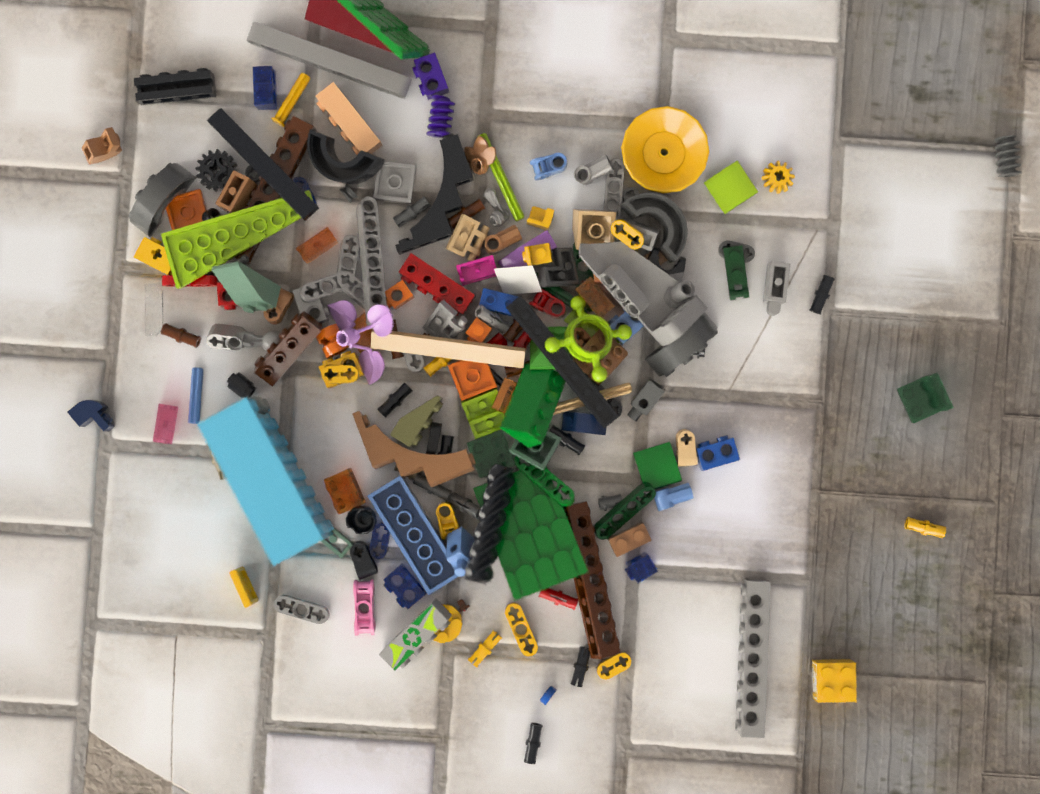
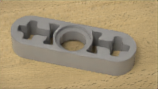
(289, 600)

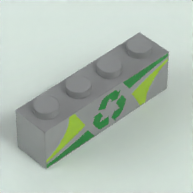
(415, 635)

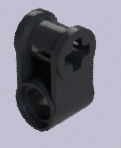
(364, 563)

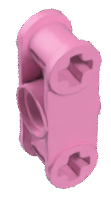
(364, 593)

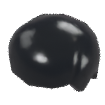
(361, 519)

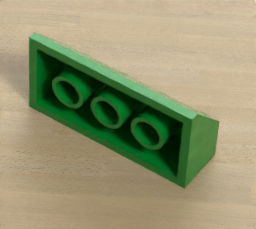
(532, 405)

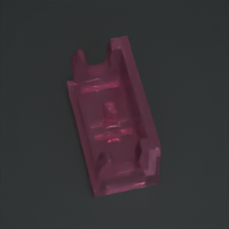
(165, 424)

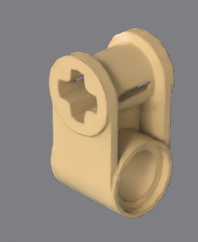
(686, 452)

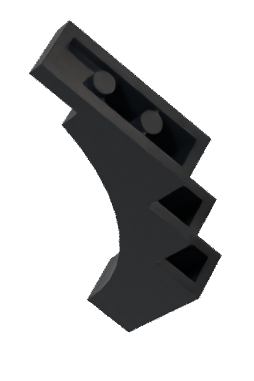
(434, 224)

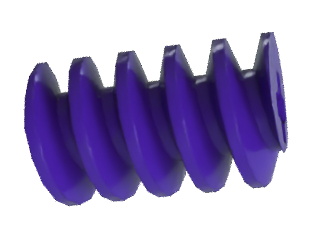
(440, 116)

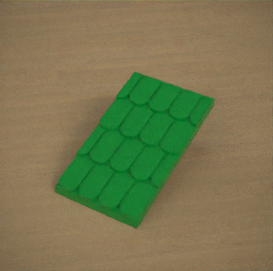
(368, 23)
(536, 539)

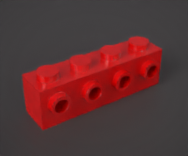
(436, 284)

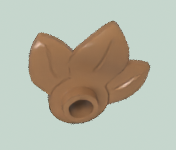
(480, 154)

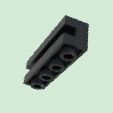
(175, 87)

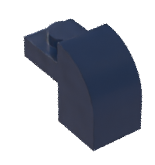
(90, 410)
(581, 423)

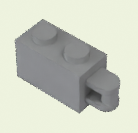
(776, 286)

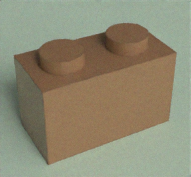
(236, 193)
(629, 539)

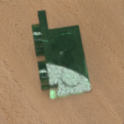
(924, 397)
(489, 451)

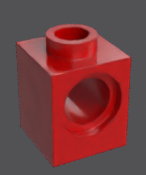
(221, 292)

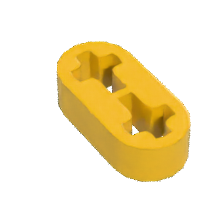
(624, 237)
(340, 369)
(616, 669)

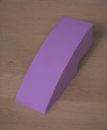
(515, 258)

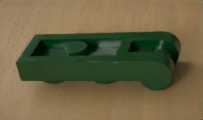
(735, 271)

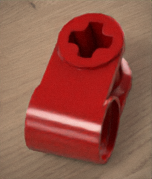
(547, 303)

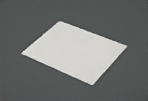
(518, 280)

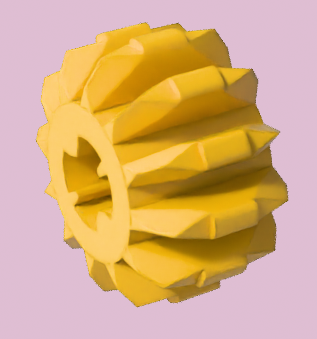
(785, 177)

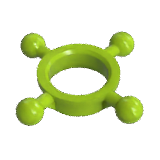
(553, 344)

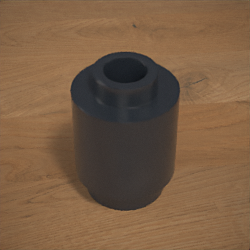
(241, 385)

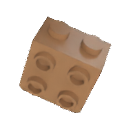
(609, 362)

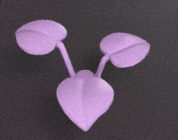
(382, 324)

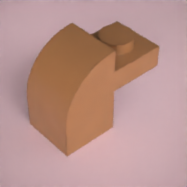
(102, 147)

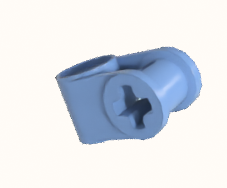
(547, 165)

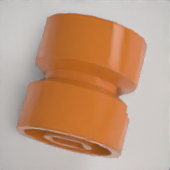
(328, 339)

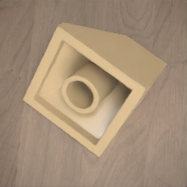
(592, 226)

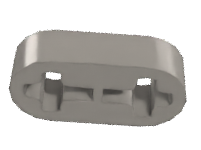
(408, 357)

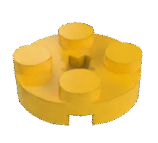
(453, 628)

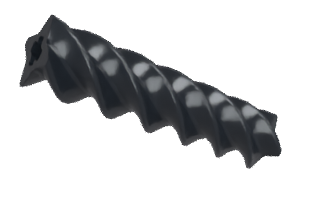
(491, 518)

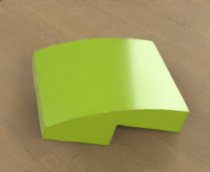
(731, 187)
(481, 415)

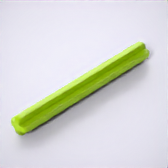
(505, 186)

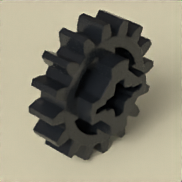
(216, 162)

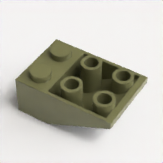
(410, 426)

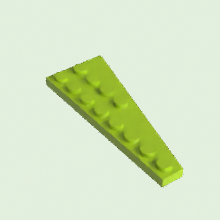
(215, 241)

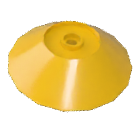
(671, 131)

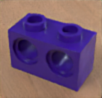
(434, 75)

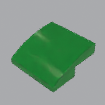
(658, 466)

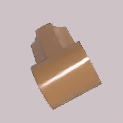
(504, 239)

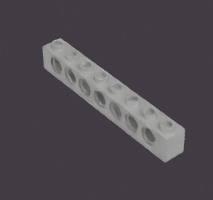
(756, 727)

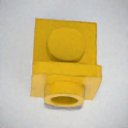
(537, 254)

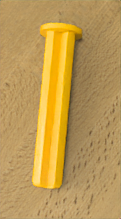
(291, 99)

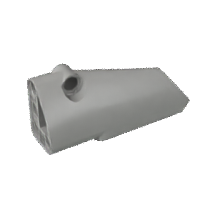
(644, 289)

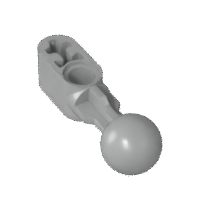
(224, 337)

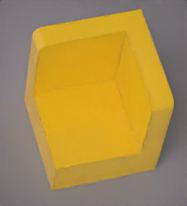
(540, 218)

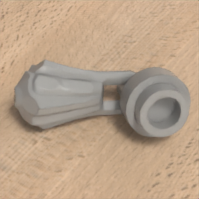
(497, 217)

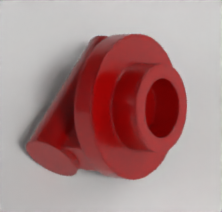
(498, 339)

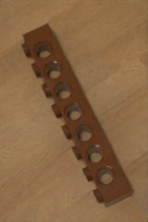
(293, 127)
(586, 590)

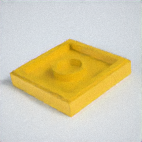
(244, 586)

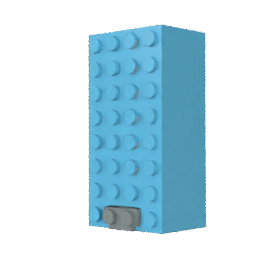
(266, 478)

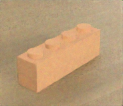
(347, 119)

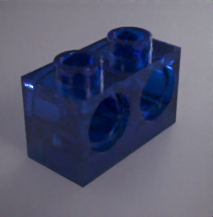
(264, 88)
(640, 567)
(408, 583)

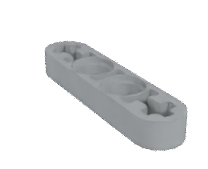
(615, 195)

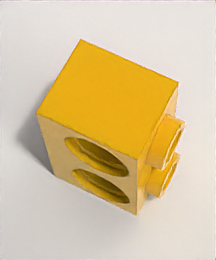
(346, 356)

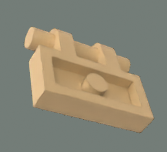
(463, 235)

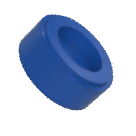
(547, 695)

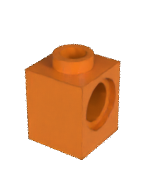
(402, 287)

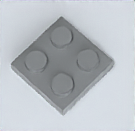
(395, 182)

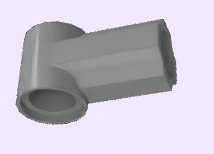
(595, 170)

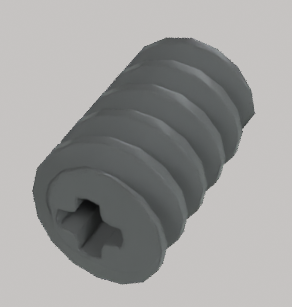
(1007, 156)

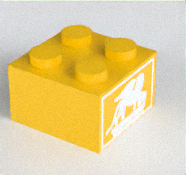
(834, 680)

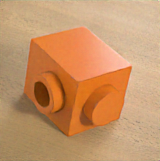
(478, 331)

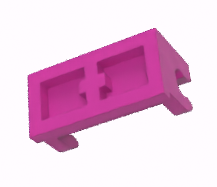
(476, 270)

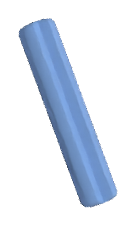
(195, 395)

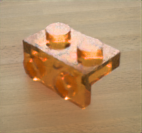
(344, 491)

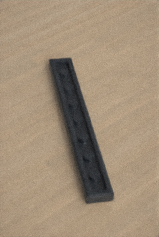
(263, 164)
(563, 363)

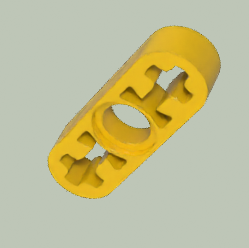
(510, 618)

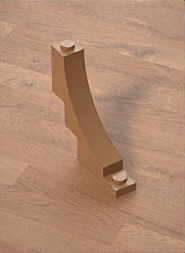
(385, 451)

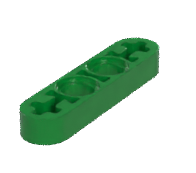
(544, 479)

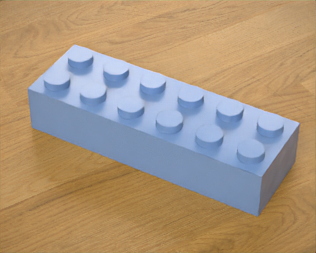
(413, 533)

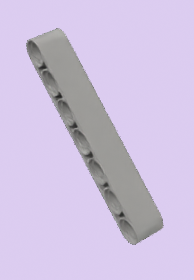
(368, 253)

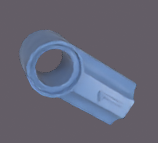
(669, 497)

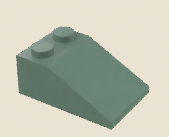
(247, 287)

